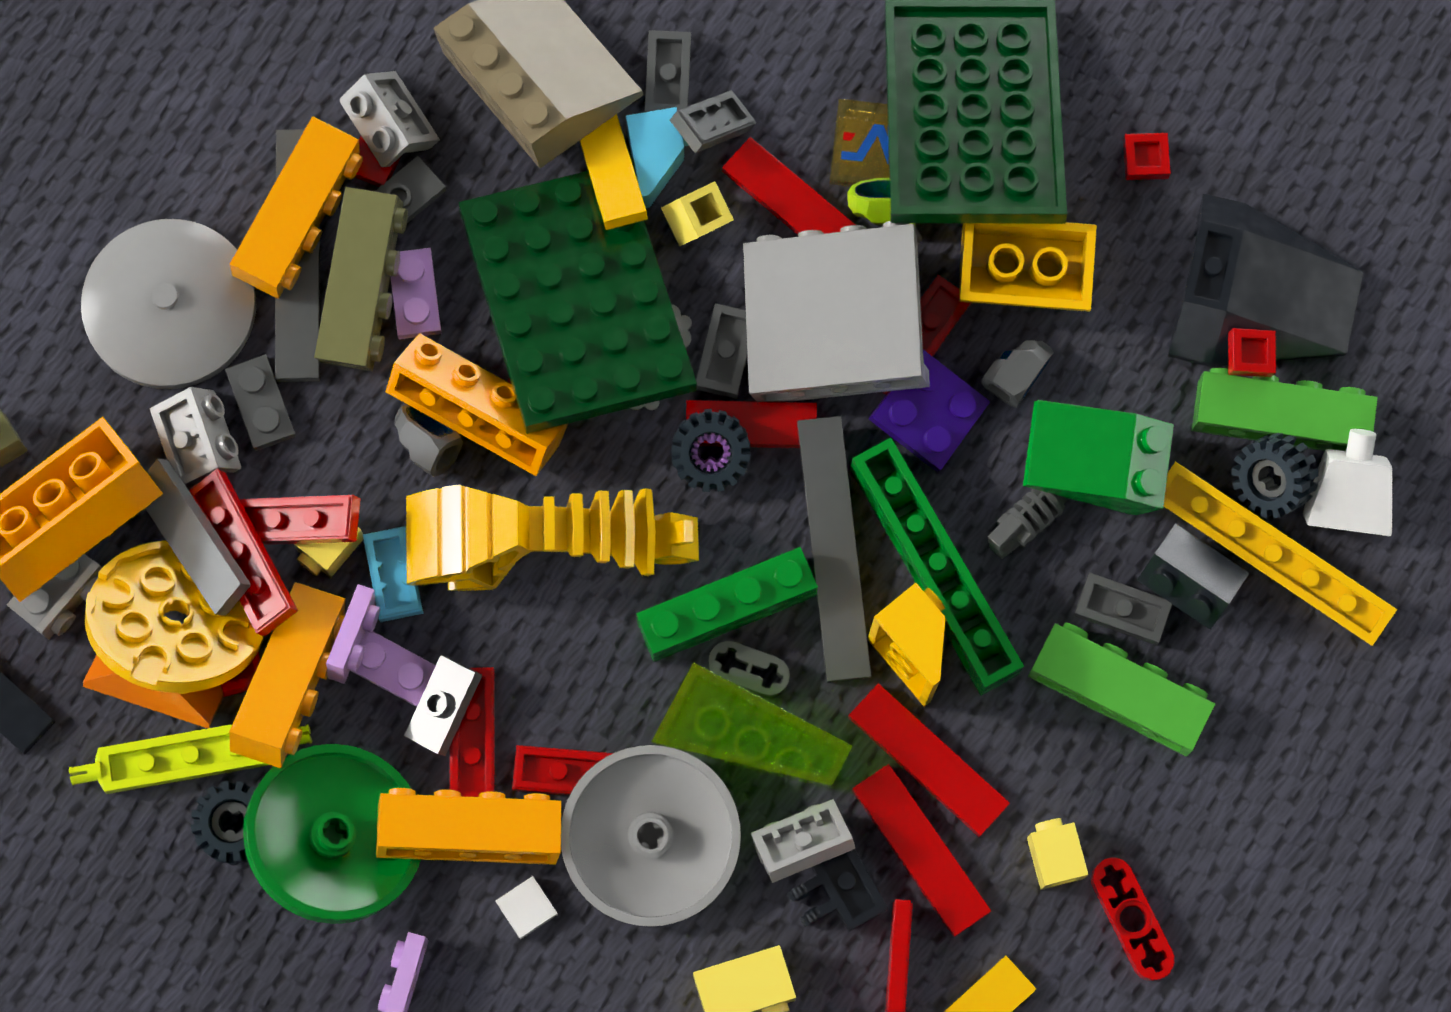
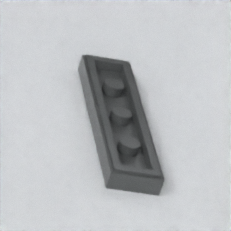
(195, 541)

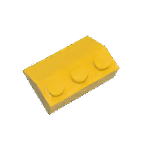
(1028, 264)
(911, 639)

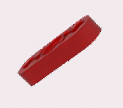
(1156, 945)

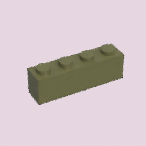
(360, 279)

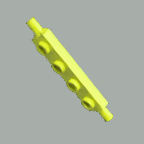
(166, 760)

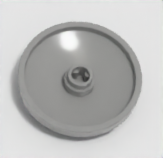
(167, 304)
(650, 835)

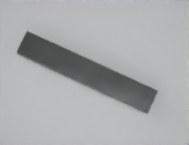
(299, 308)
(834, 549)

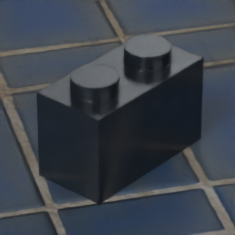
(1193, 576)

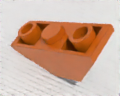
(192, 707)

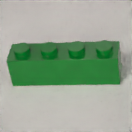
(727, 604)

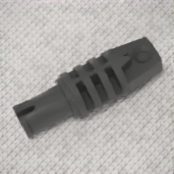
(1025, 521)

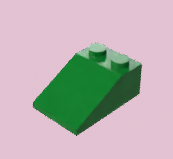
(1099, 456)

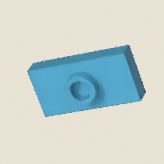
(388, 574)

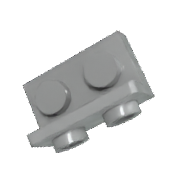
(387, 117)
(195, 434)
(53, 605)
(802, 840)

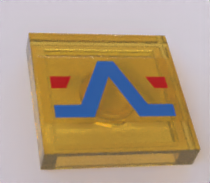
(860, 143)

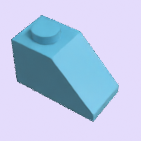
(655, 150)

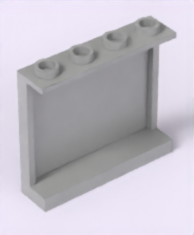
(834, 313)

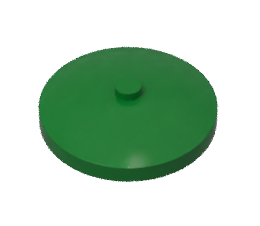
(316, 835)

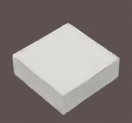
(526, 907)

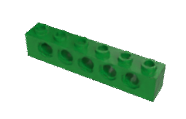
(936, 565)

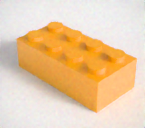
(69, 507)

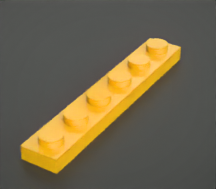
(1276, 555)

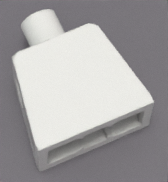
(1353, 488)

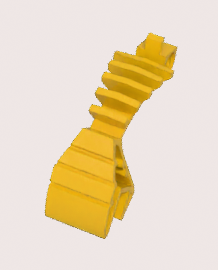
(479, 536)

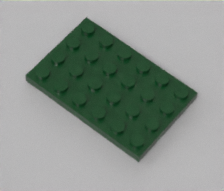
(974, 112)
(574, 303)

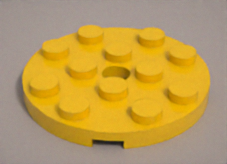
(151, 650)

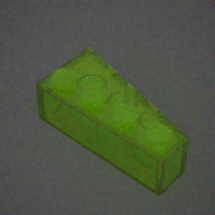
(744, 730)

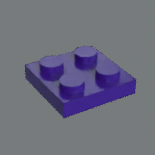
(931, 418)

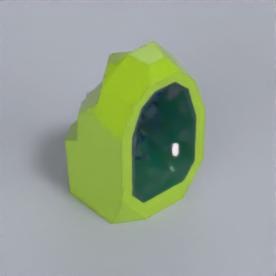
(871, 200)

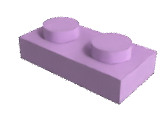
(415, 295)
(347, 651)
(394, 668)
(408, 961)

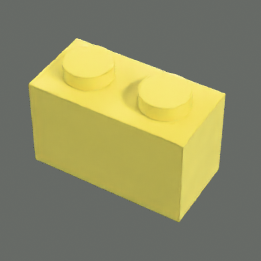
(747, 984)

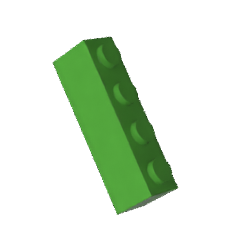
(1265, 406)
(1122, 689)

